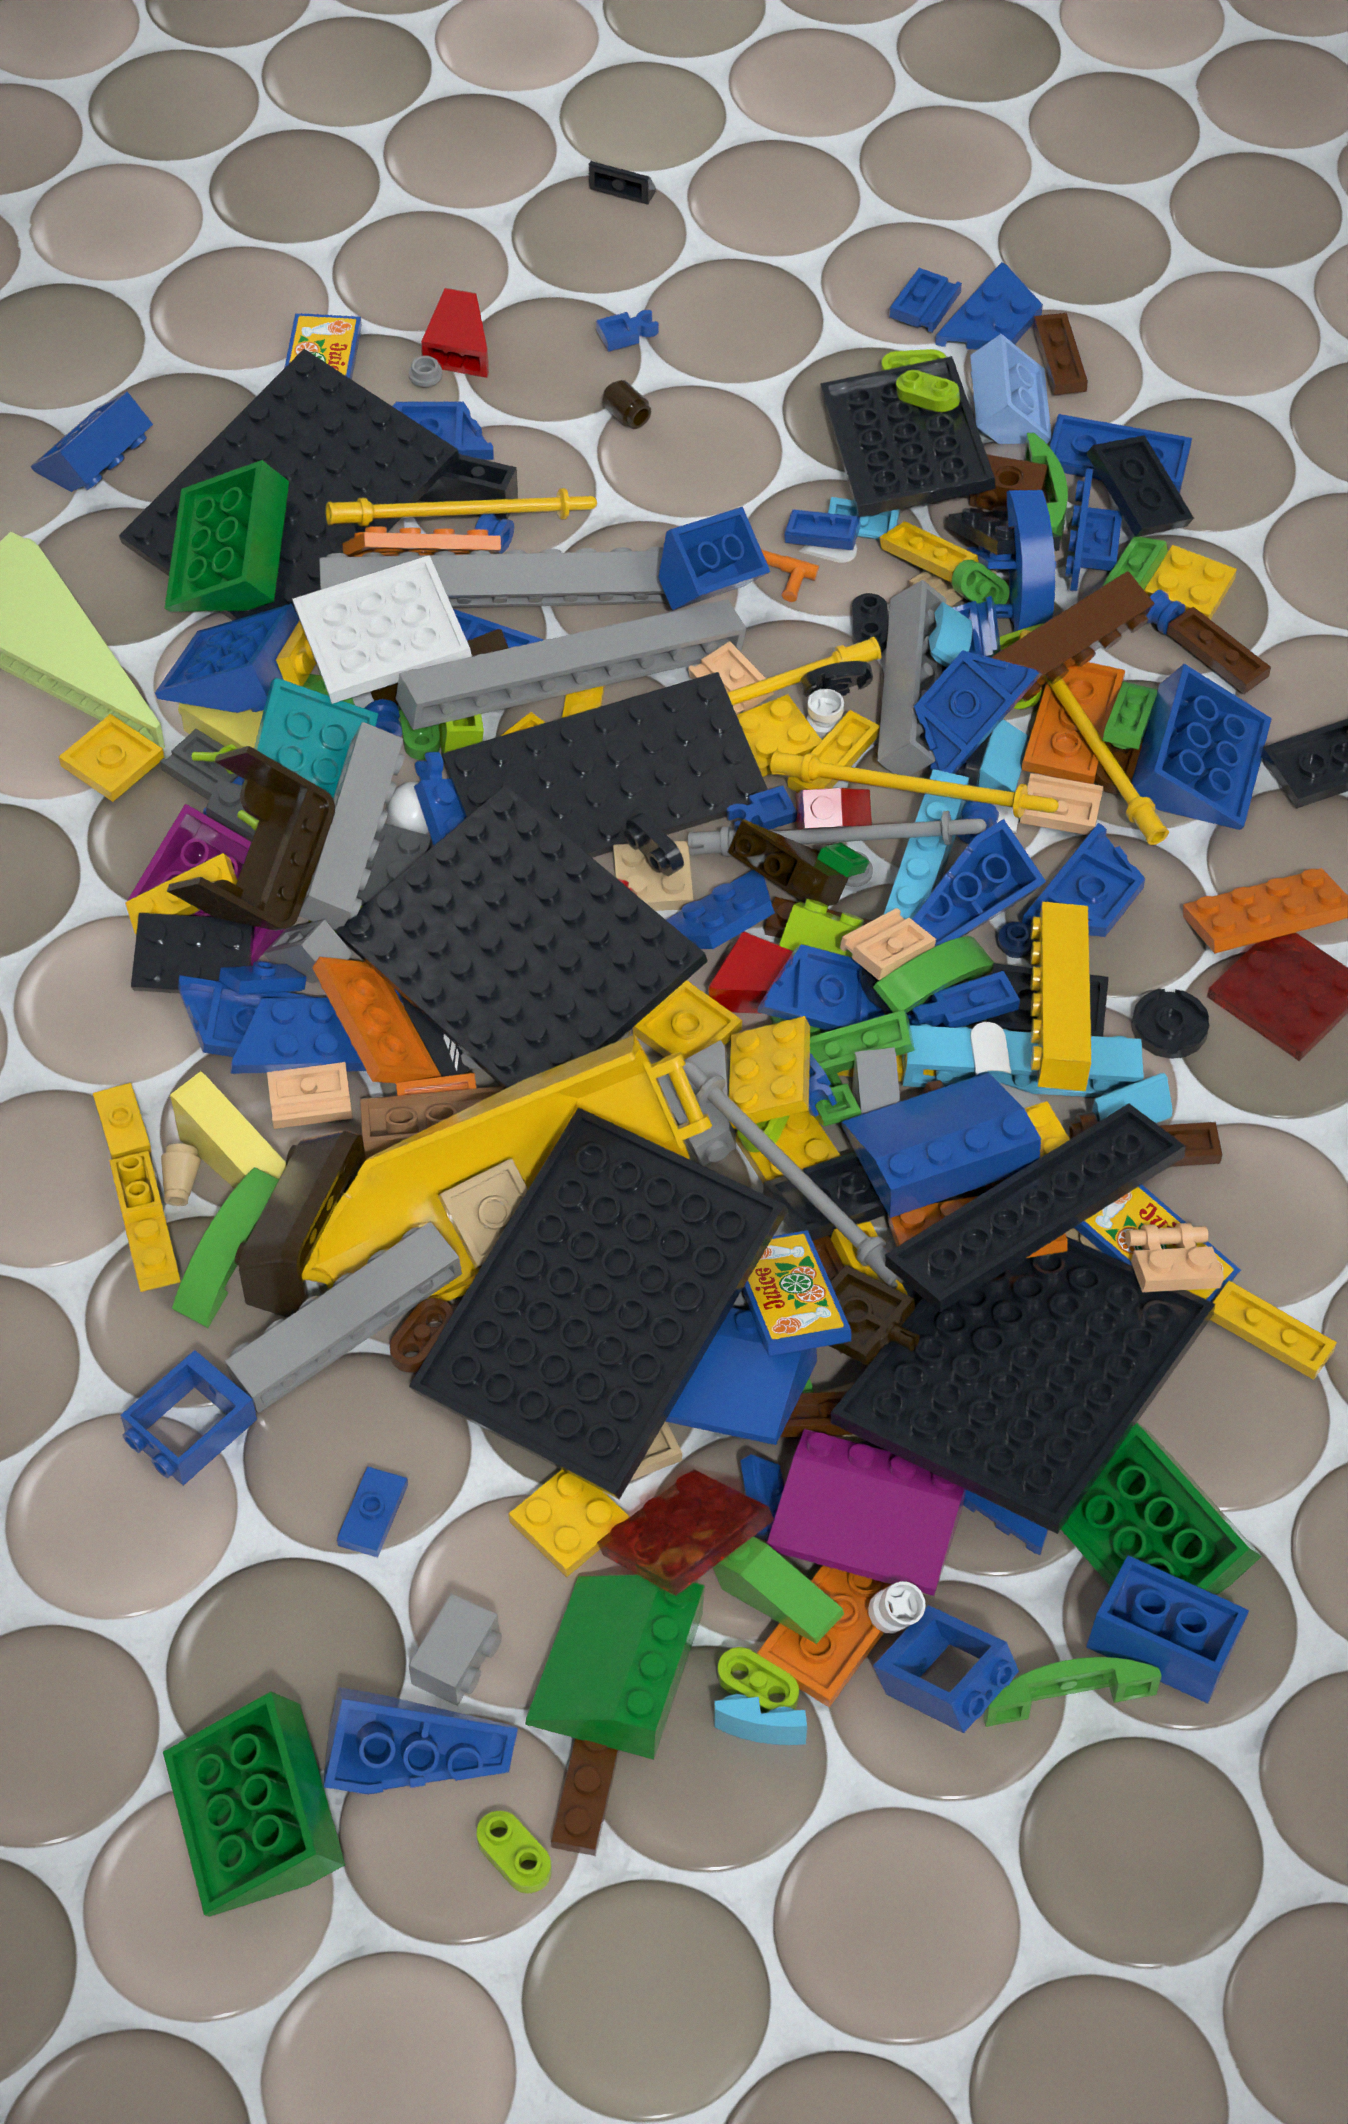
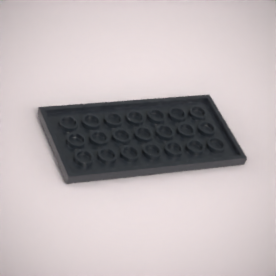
(653, 754)

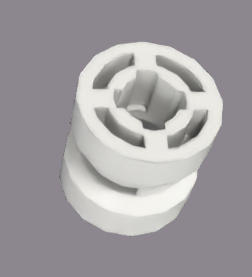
(824, 710)
(906, 1606)

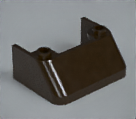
(283, 851)
(295, 1219)

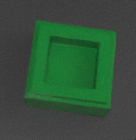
(843, 859)

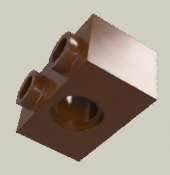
(1010, 475)

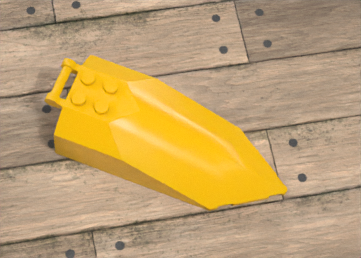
(523, 1123)

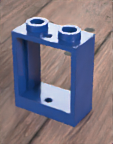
(215, 1386)
(921, 1645)

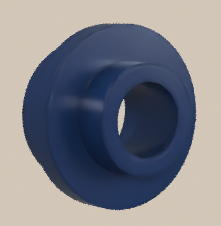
(1013, 946)

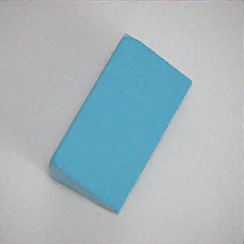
(872, 525)
(1004, 758)
(1148, 1096)

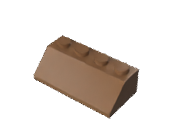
(399, 1117)

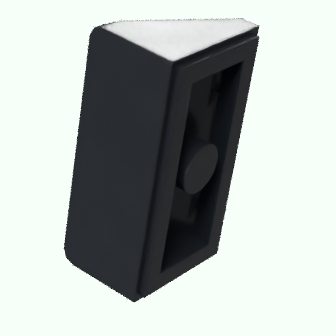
(621, 183)

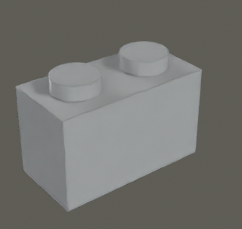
(455, 1650)

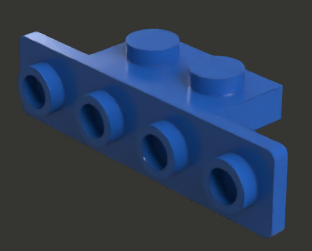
(1097, 535)

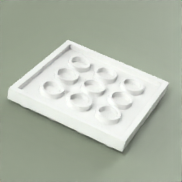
(380, 627)

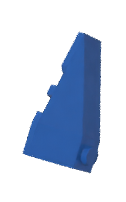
(980, 885)
(401, 1743)

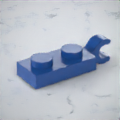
(437, 797)
(969, 1002)

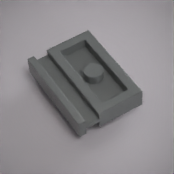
(197, 775)

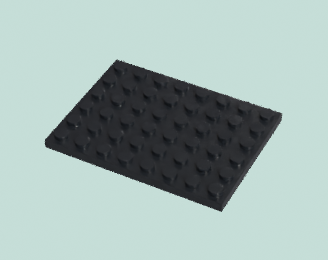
(331, 447)
(520, 943)
(599, 1301)
(1027, 1379)

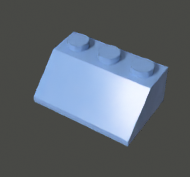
(1009, 393)

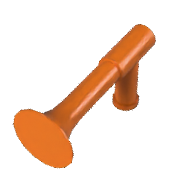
(798, 569)

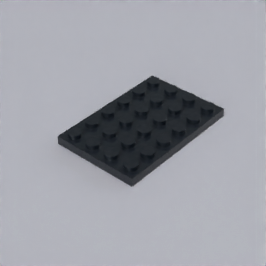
(900, 451)

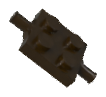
(873, 1314)

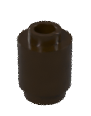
(626, 404)

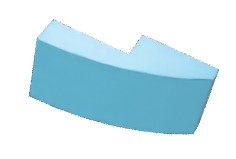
(950, 635)
(743, 1719)

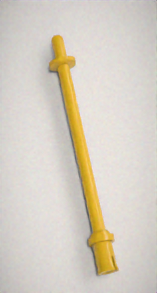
(364, 511)
(862, 651)
(810, 768)
(1139, 809)

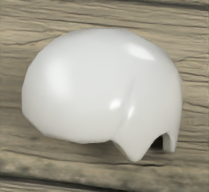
(405, 809)

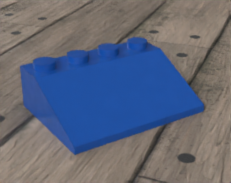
(231, 663)
(1201, 750)
(943, 1143)
(741, 1387)

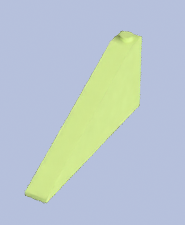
(55, 644)

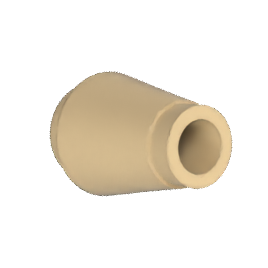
(179, 1173)

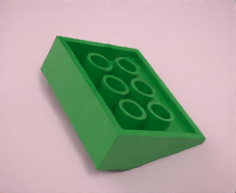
(228, 541)
(1159, 1516)
(617, 1662)
(253, 1806)

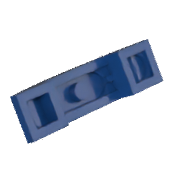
(1034, 558)

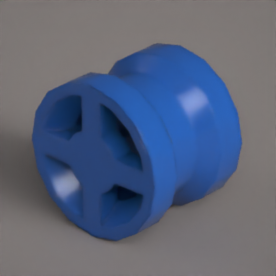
(496, 527)
(1164, 610)
(387, 716)
(979, 810)

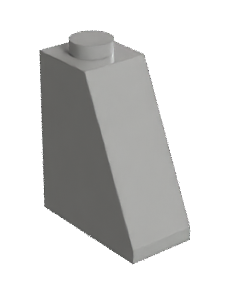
(721, 1137)

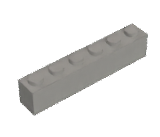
(907, 677)
(358, 815)
(343, 1316)

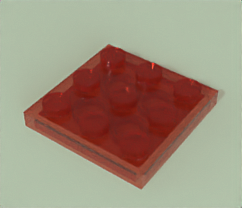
(1285, 992)
(685, 1531)

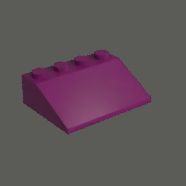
(191, 842)
(866, 1512)

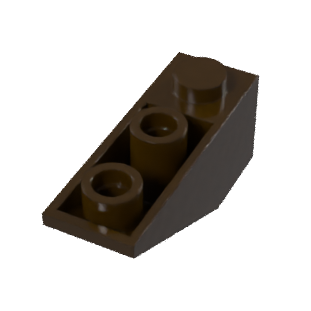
(787, 864)

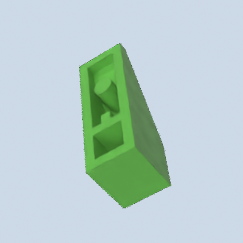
(777, 1589)

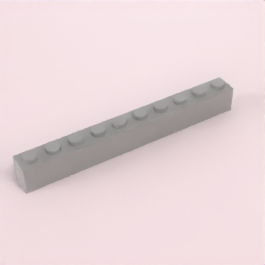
(524, 577)
(566, 664)

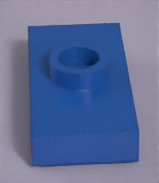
(822, 529)
(262, 978)
(763, 1483)
(372, 1512)

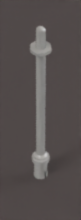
(720, 841)
(870, 1250)

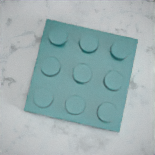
(309, 732)

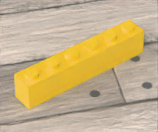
(1061, 996)

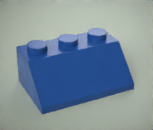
(95, 444)
(710, 558)
(1168, 1626)

